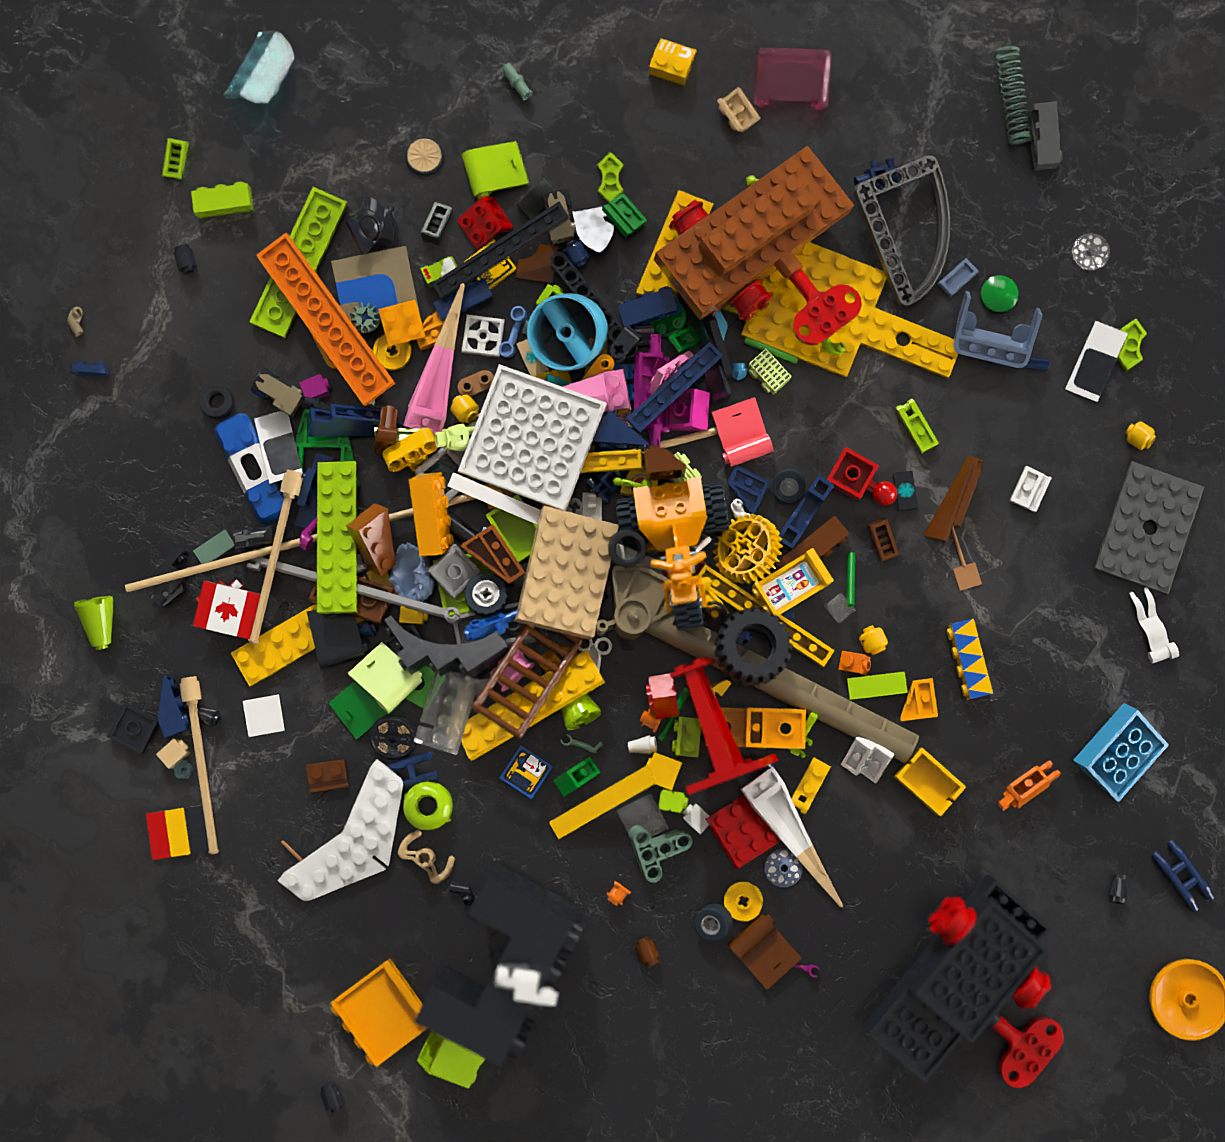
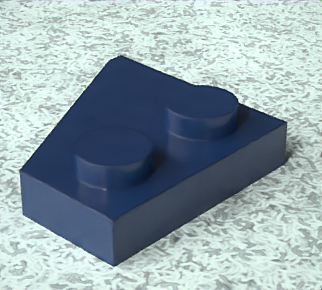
(748, 487)

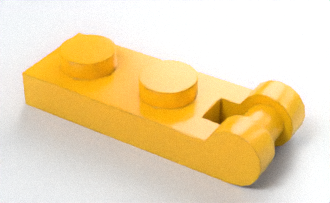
(810, 784)

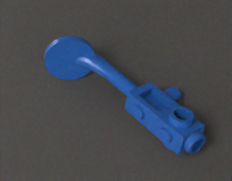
(482, 628)

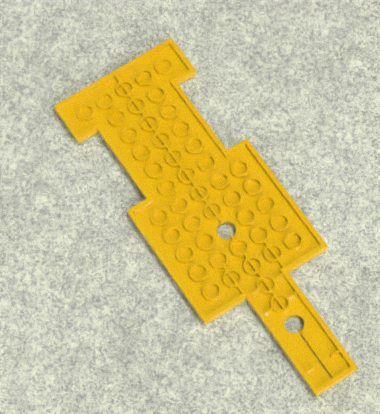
(825, 270)

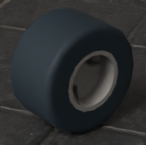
(707, 926)

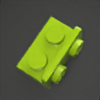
(688, 737)

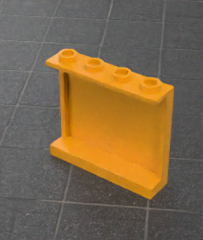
(380, 1012)

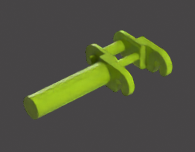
(809, 723)

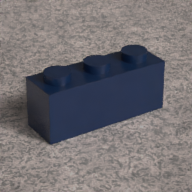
(650, 307)

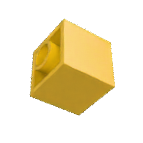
(664, 770)

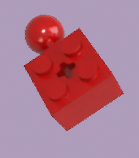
(883, 492)

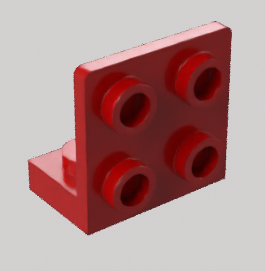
(484, 221)

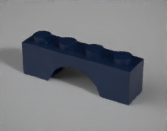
(805, 512)

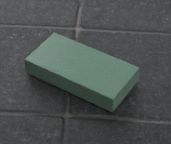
(214, 547)

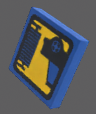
(520, 777)

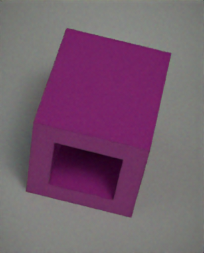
(315, 387)

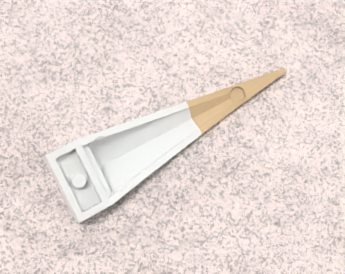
(774, 805)

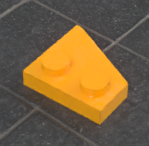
(432, 328)

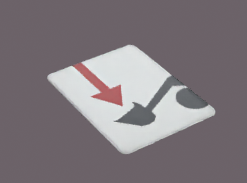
(534, 766)

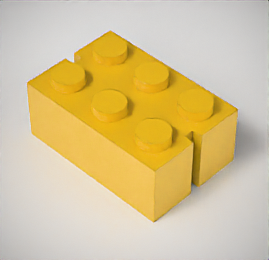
(929, 781)

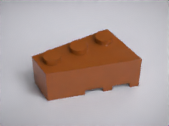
(374, 539)
(494, 554)

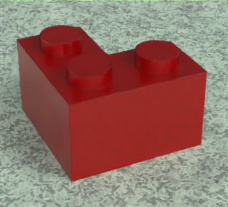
(662, 696)

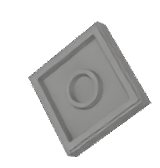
(453, 571)

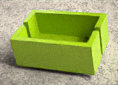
(515, 531)

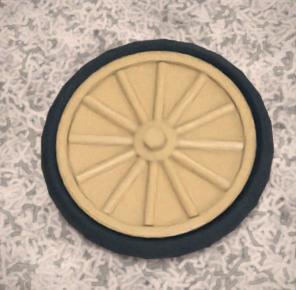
(424, 155)

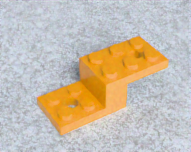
(762, 727)

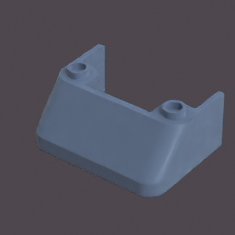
(991, 346)

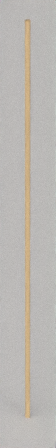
(392, 517)

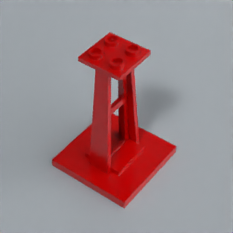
(718, 736)

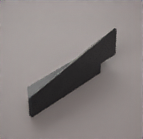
(718, 374)

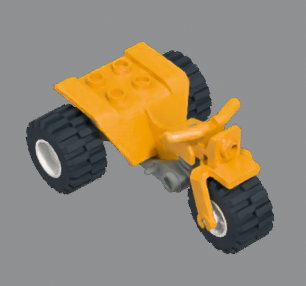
(672, 521)

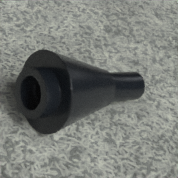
(208, 716)

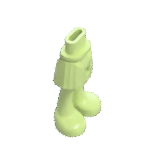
(454, 438)

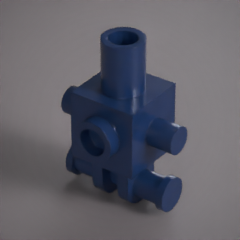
(878, 170)
(603, 483)

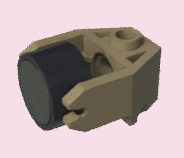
(565, 231)
(286, 398)

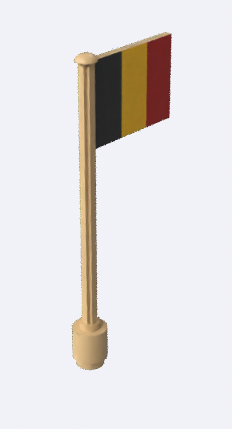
(187, 828)

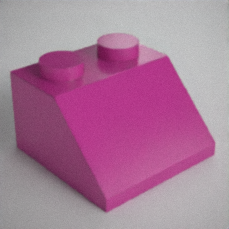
(690, 411)

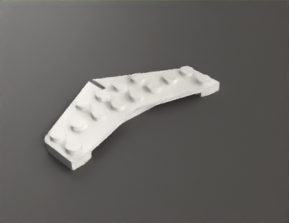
(351, 853)

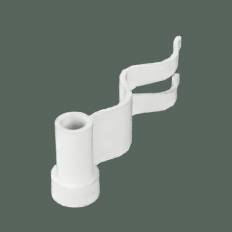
(1154, 630)

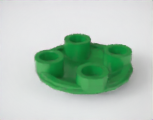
(999, 293)
(671, 324)

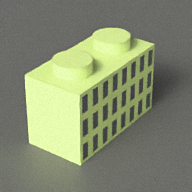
(769, 372)

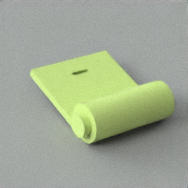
(384, 678)

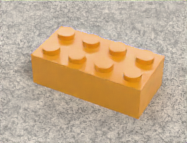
(431, 513)

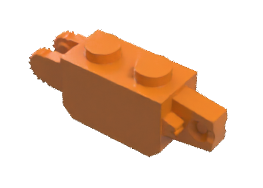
(1028, 786)

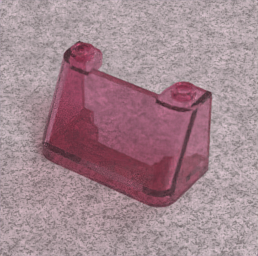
(792, 76)

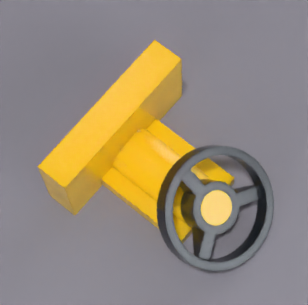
(715, 605)

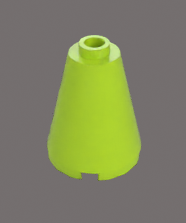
(96, 619)
(579, 712)

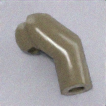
(74, 319)

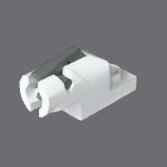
(525, 984)

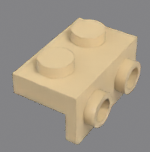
(738, 110)

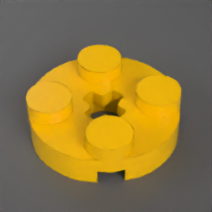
(394, 362)
(754, 903)

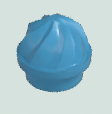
(739, 370)

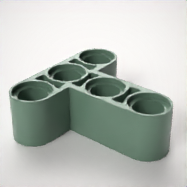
(653, 845)

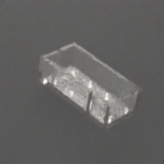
(448, 710)

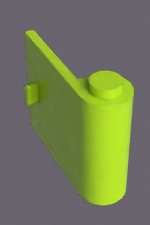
(492, 168)

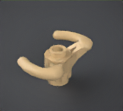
(425, 858)

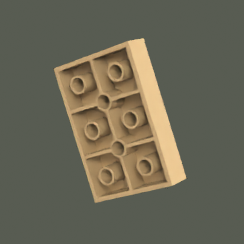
(566, 573)

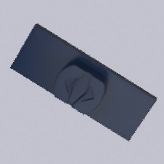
(472, 295)

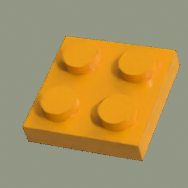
(402, 322)

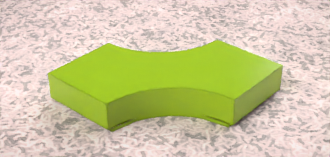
(610, 169)
(1130, 351)

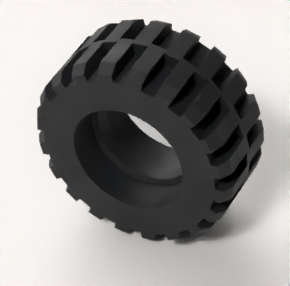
(770, 629)

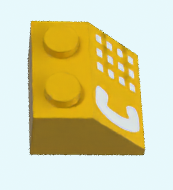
(671, 61)

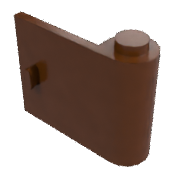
(762, 949)

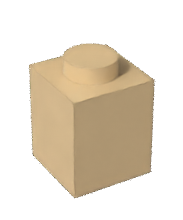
(173, 753)

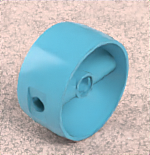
(560, 320)

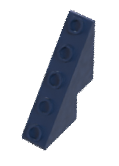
(617, 434)

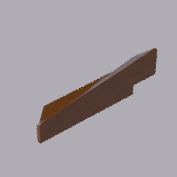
(956, 501)

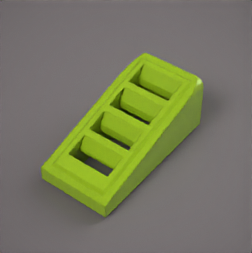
(183, 153)

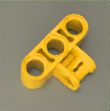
(410, 451)

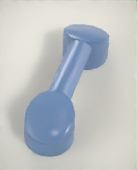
(519, 315)

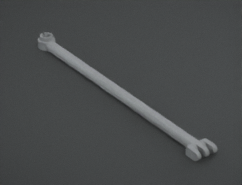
(362, 590)

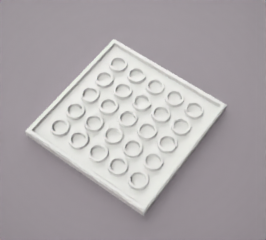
(532, 437)

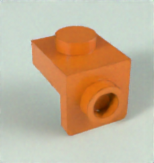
(854, 663)

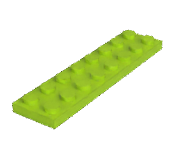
(312, 237)
(334, 543)

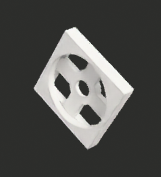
(470, 320)

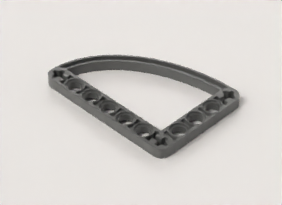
(943, 229)

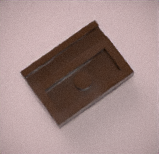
(327, 775)

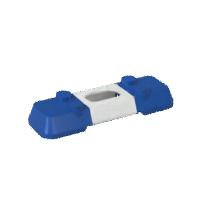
(237, 438)

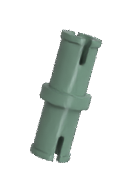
(516, 81)

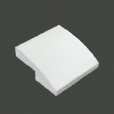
(867, 759)

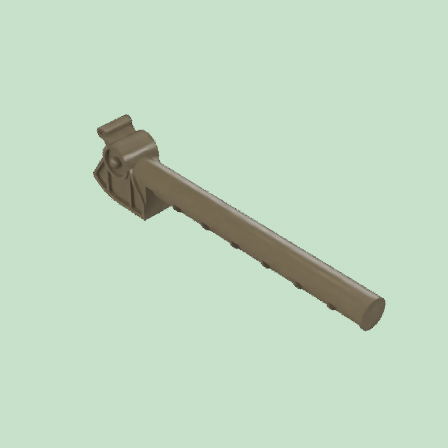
(641, 608)

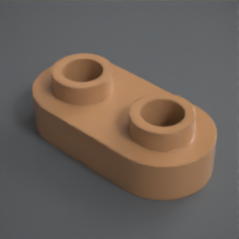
(477, 385)

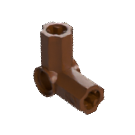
(386, 430)

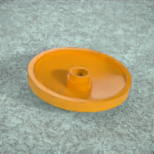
(1188, 999)

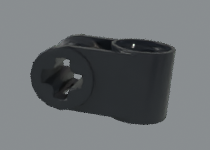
(626, 341)

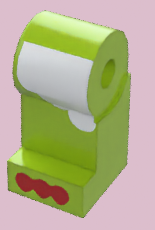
(438, 269)

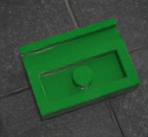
(624, 215)

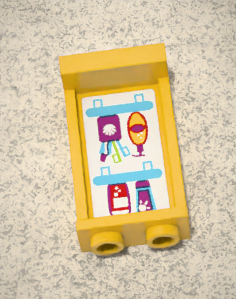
(792, 583)

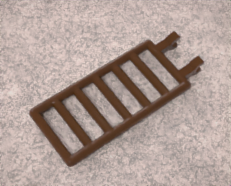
(548, 686)

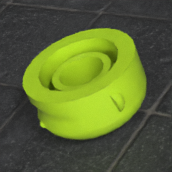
(443, 810)

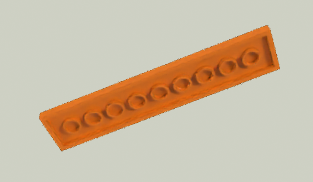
(325, 319)

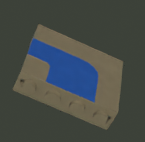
(375, 278)

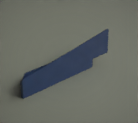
(344, 421)

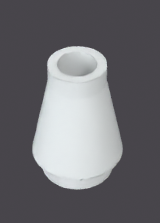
(644, 745)

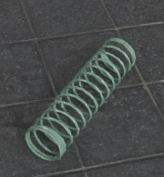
(1004, 57)

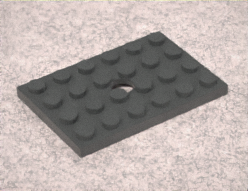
(1127, 548)

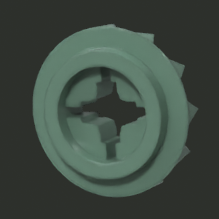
(369, 325)

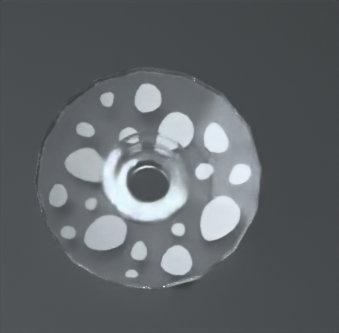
(1095, 244)

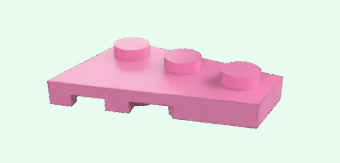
(668, 370)

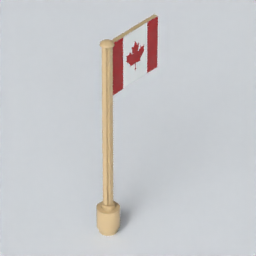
(238, 610)

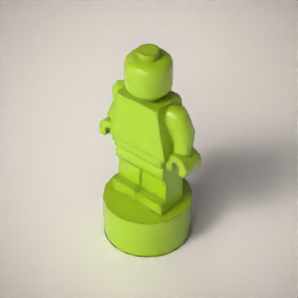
(630, 484)

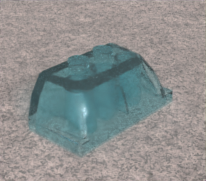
(262, 69)

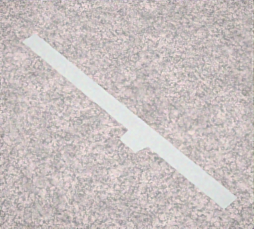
(525, 511)

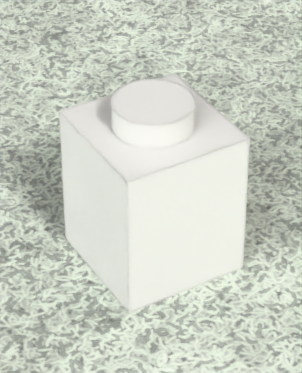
(696, 817)

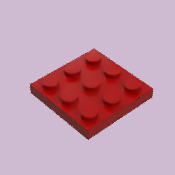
(741, 832)

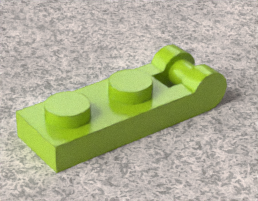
(917, 426)

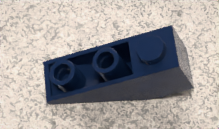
(171, 714)

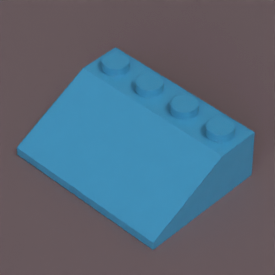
(1121, 752)

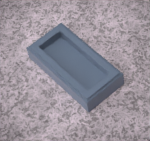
(958, 277)

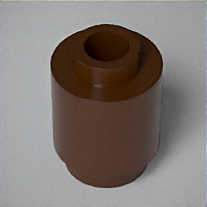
(647, 951)

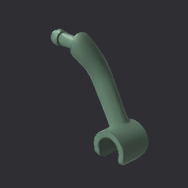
(583, 745)

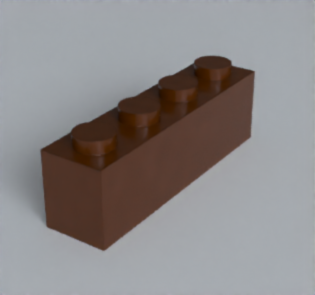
(821, 541)

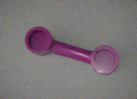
(305, 538)

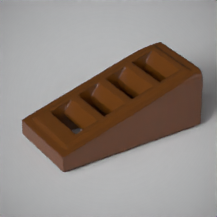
(874, 535)

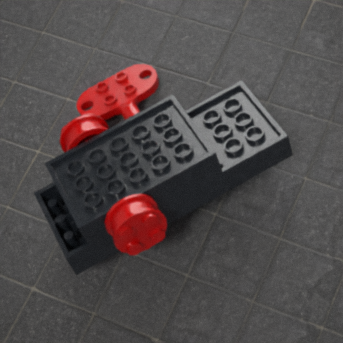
(961, 982)

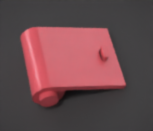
(743, 434)

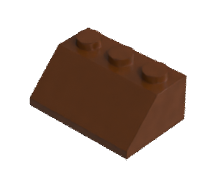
(662, 464)

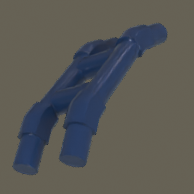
(409, 764)
(1184, 863)

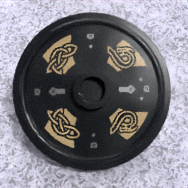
(392, 737)

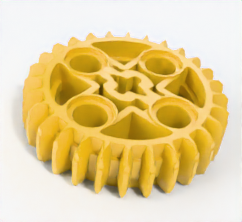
(727, 563)

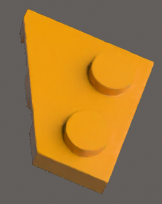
(920, 701)

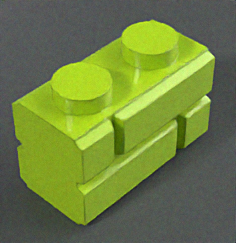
(672, 801)

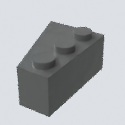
(1045, 135)

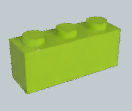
(222, 200)

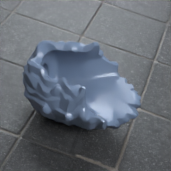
(411, 574)

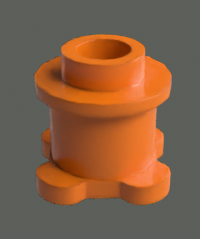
(649, 720)
(617, 894)

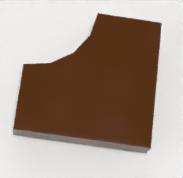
(537, 267)

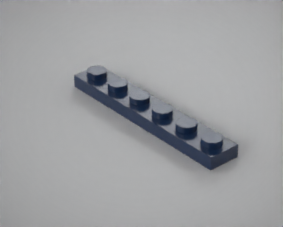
(674, 387)

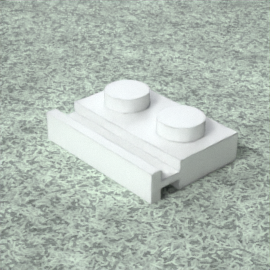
(1030, 489)

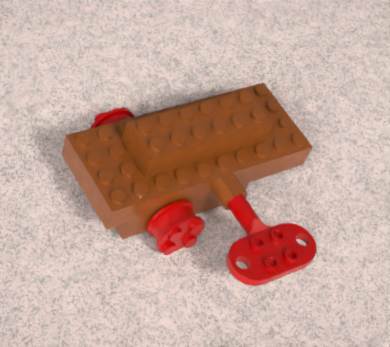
(761, 230)

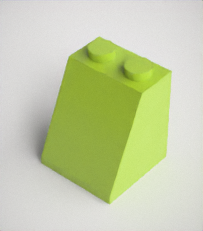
(449, 1060)

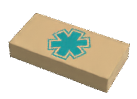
(532, 363)

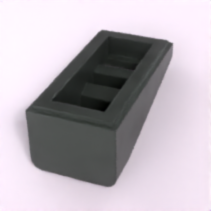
(430, 233)

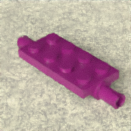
(644, 370)

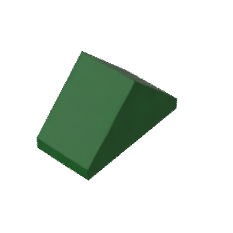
(683, 341)

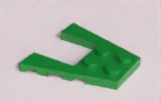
(330, 442)

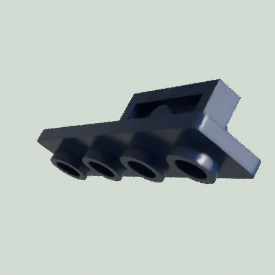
(308, 494)

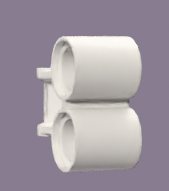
(595, 652)

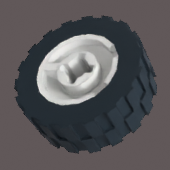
(486, 583)

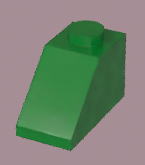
(576, 776)

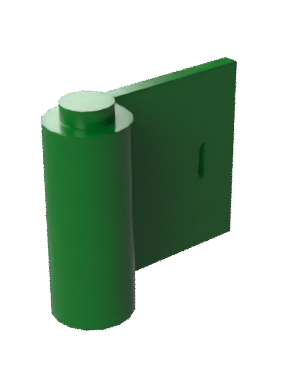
(361, 706)

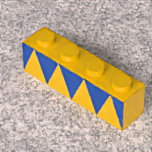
(970, 659)

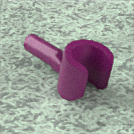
(806, 968)

